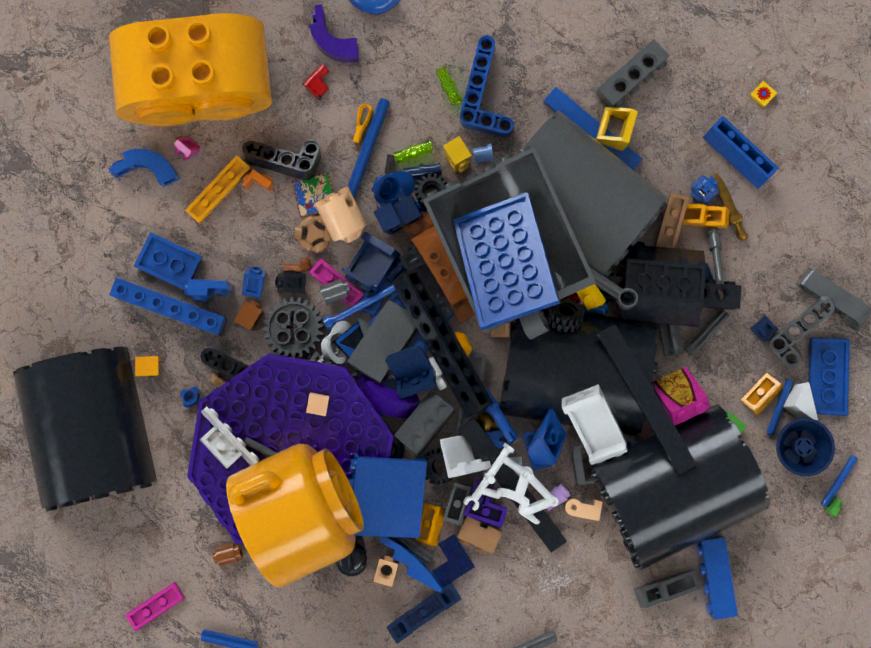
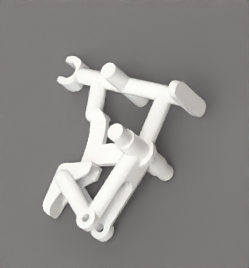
(526, 476)

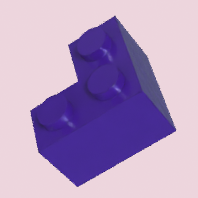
(487, 511)

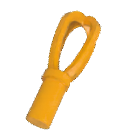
(360, 128)

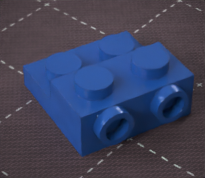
(204, 289)

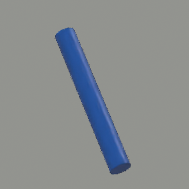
(779, 407)
(839, 481)

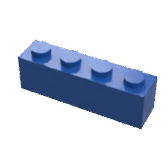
(740, 152)
(717, 577)

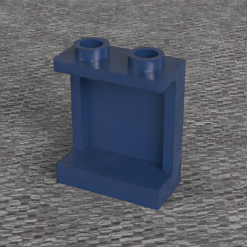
(371, 263)

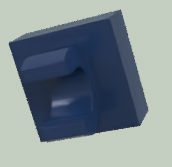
(764, 329)

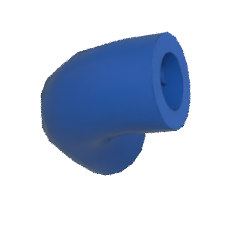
(374, 6)

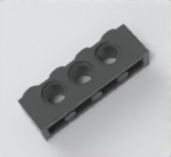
(652, 52)

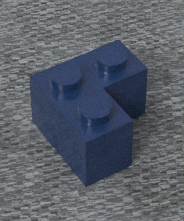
(398, 215)

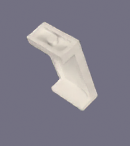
(595, 424)

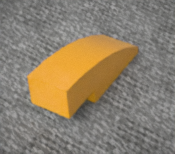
(706, 216)

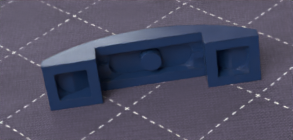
(423, 612)

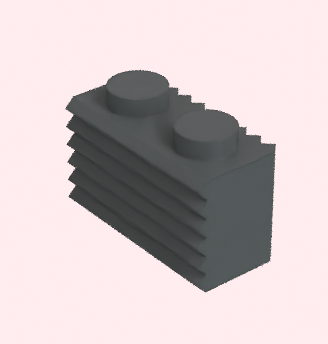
(455, 507)

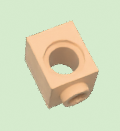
(382, 578)

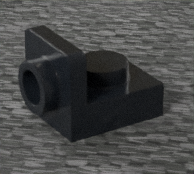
(290, 282)

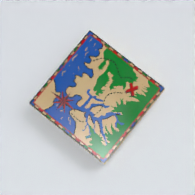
(310, 191)

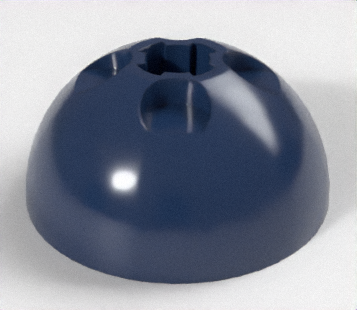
(815, 446)

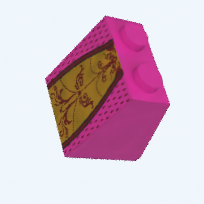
(681, 396)

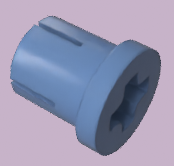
(484, 154)

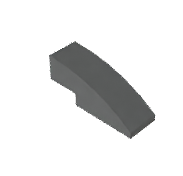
(666, 589)

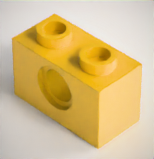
(457, 155)

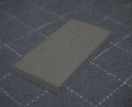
(384, 337)

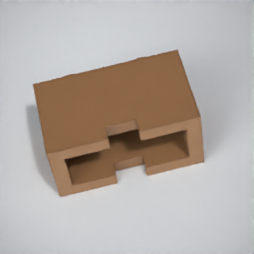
(484, 538)

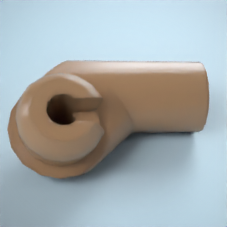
(216, 380)

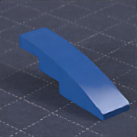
(417, 568)

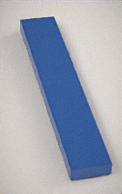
(559, 101)

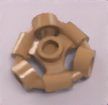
(313, 234)

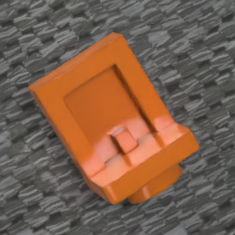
(262, 179)

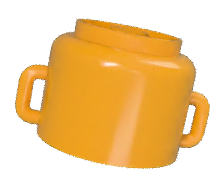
(294, 513)

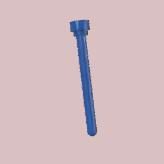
(330, 321)

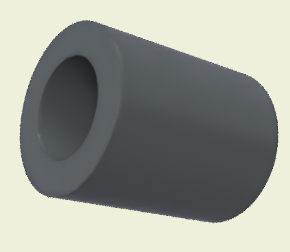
(335, 291)

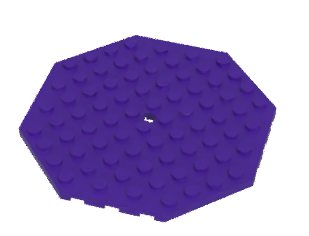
(270, 407)

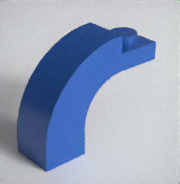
(147, 159)

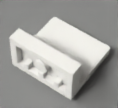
(460, 457)

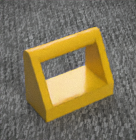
(621, 142)

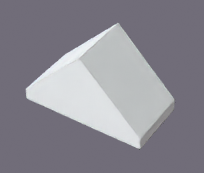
(801, 402)

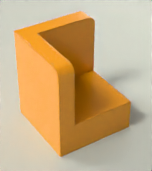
(147, 366)

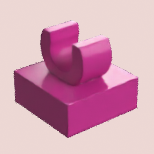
(186, 146)

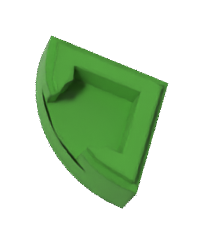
(833, 509)

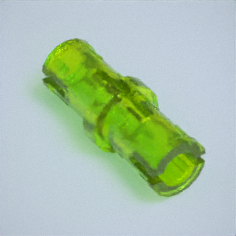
(449, 86)
(413, 151)

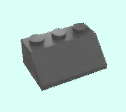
(425, 423)

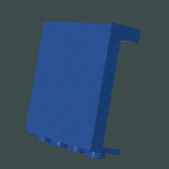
(389, 494)

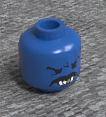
(704, 189)

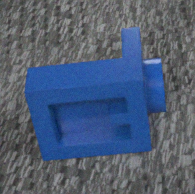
(253, 282)

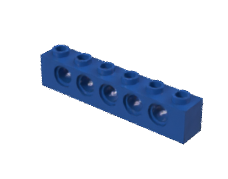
(168, 306)

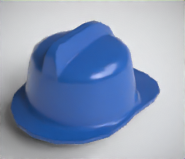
(392, 186)

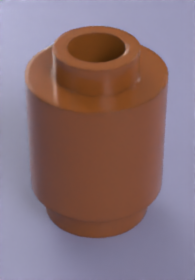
(227, 554)

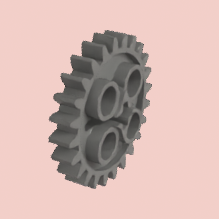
(276, 329)

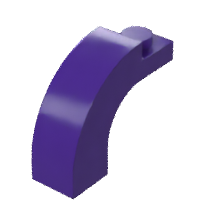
(337, 49)
(386, 400)

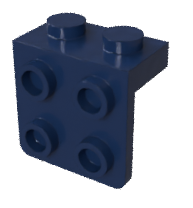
(412, 371)

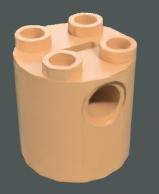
(341, 215)

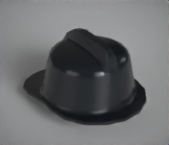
(355, 562)

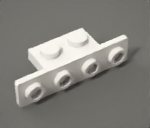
(223, 442)

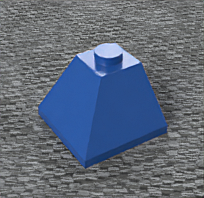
(547, 440)

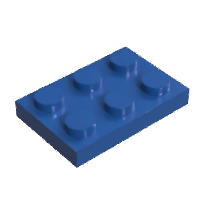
(168, 261)

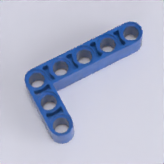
(478, 90)

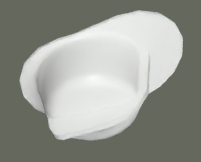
(329, 349)

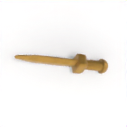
(735, 218)

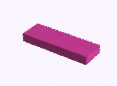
(326, 274)
(155, 606)

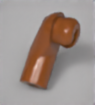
(297, 268)

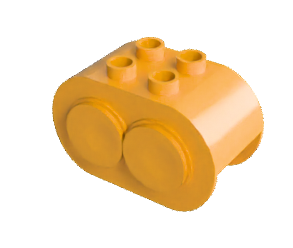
(190, 69)

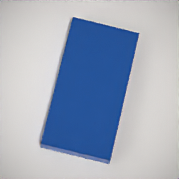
(829, 375)

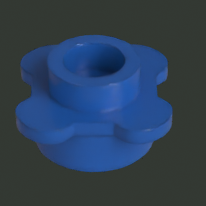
(185, 397)

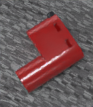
(314, 83)

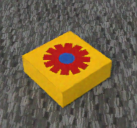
(763, 94)

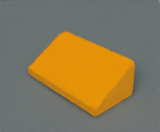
(762, 394)
(431, 524)

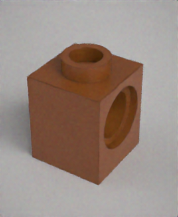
(249, 315)

